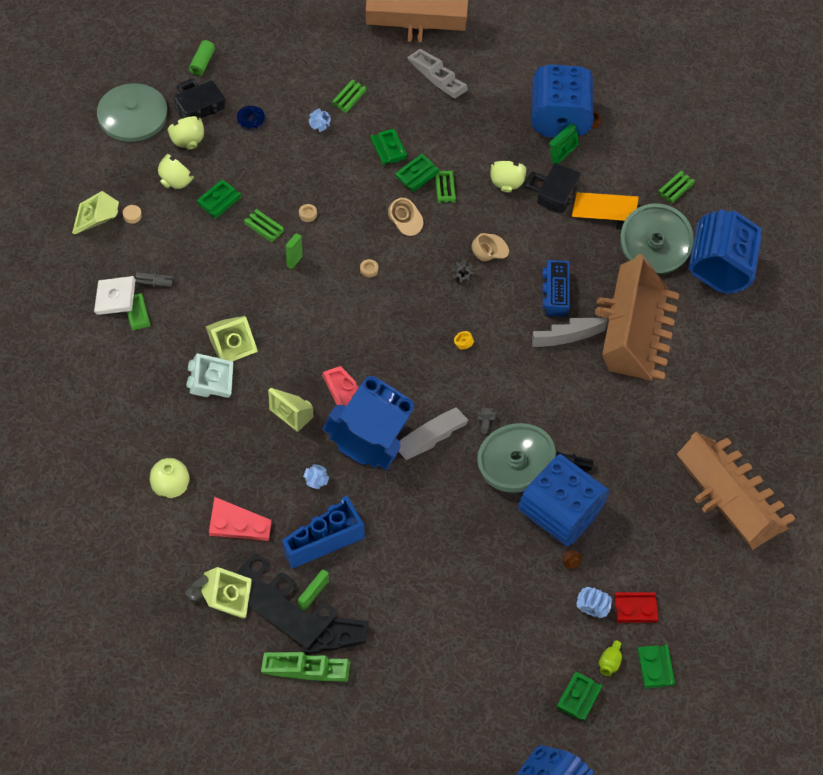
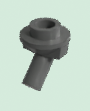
(486, 415)
(194, 592)

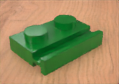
(563, 143)
(388, 147)
(417, 173)
(218, 198)
(655, 666)
(579, 697)

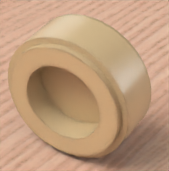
(307, 212)
(132, 214)
(369, 268)

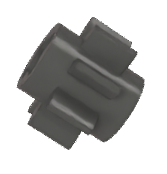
(459, 266)

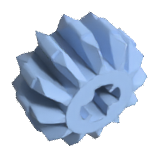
(594, 602)

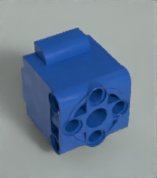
(370, 423)

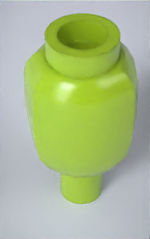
(610, 659)

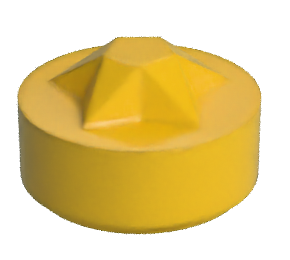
(463, 340)

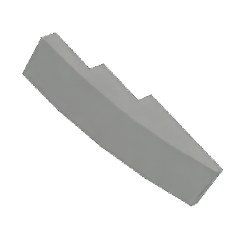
(437, 74)
(576, 330)
(435, 430)

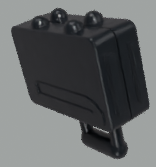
(198, 101)
(557, 188)

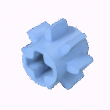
(319, 120)
(316, 476)

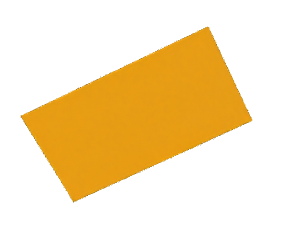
(604, 206)

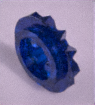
(245, 113)

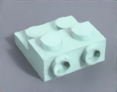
(210, 376)

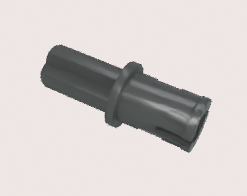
(154, 279)

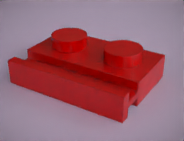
(636, 607)

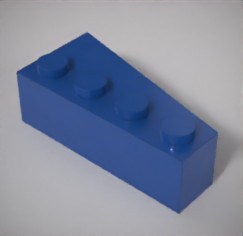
(325, 534)

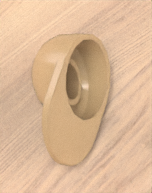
(405, 216)
(489, 246)

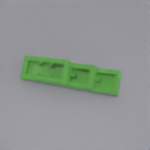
(305, 667)

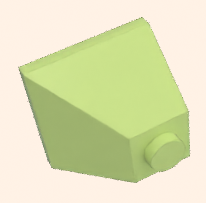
(95, 212)
(232, 338)
(290, 408)
(227, 591)

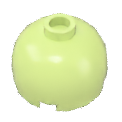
(187, 133)
(173, 173)
(507, 176)
(169, 478)

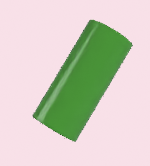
(202, 58)

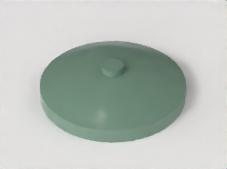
(132, 112)
(659, 235)
(515, 456)

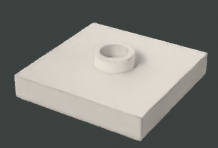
(115, 295)

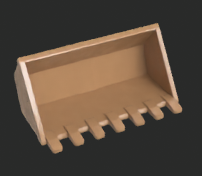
(418, 14)
(637, 321)
(731, 490)

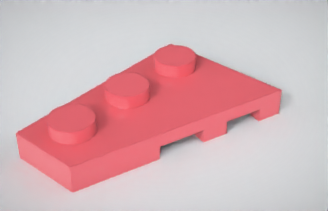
(340, 385)
(236, 522)

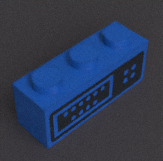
(556, 288)

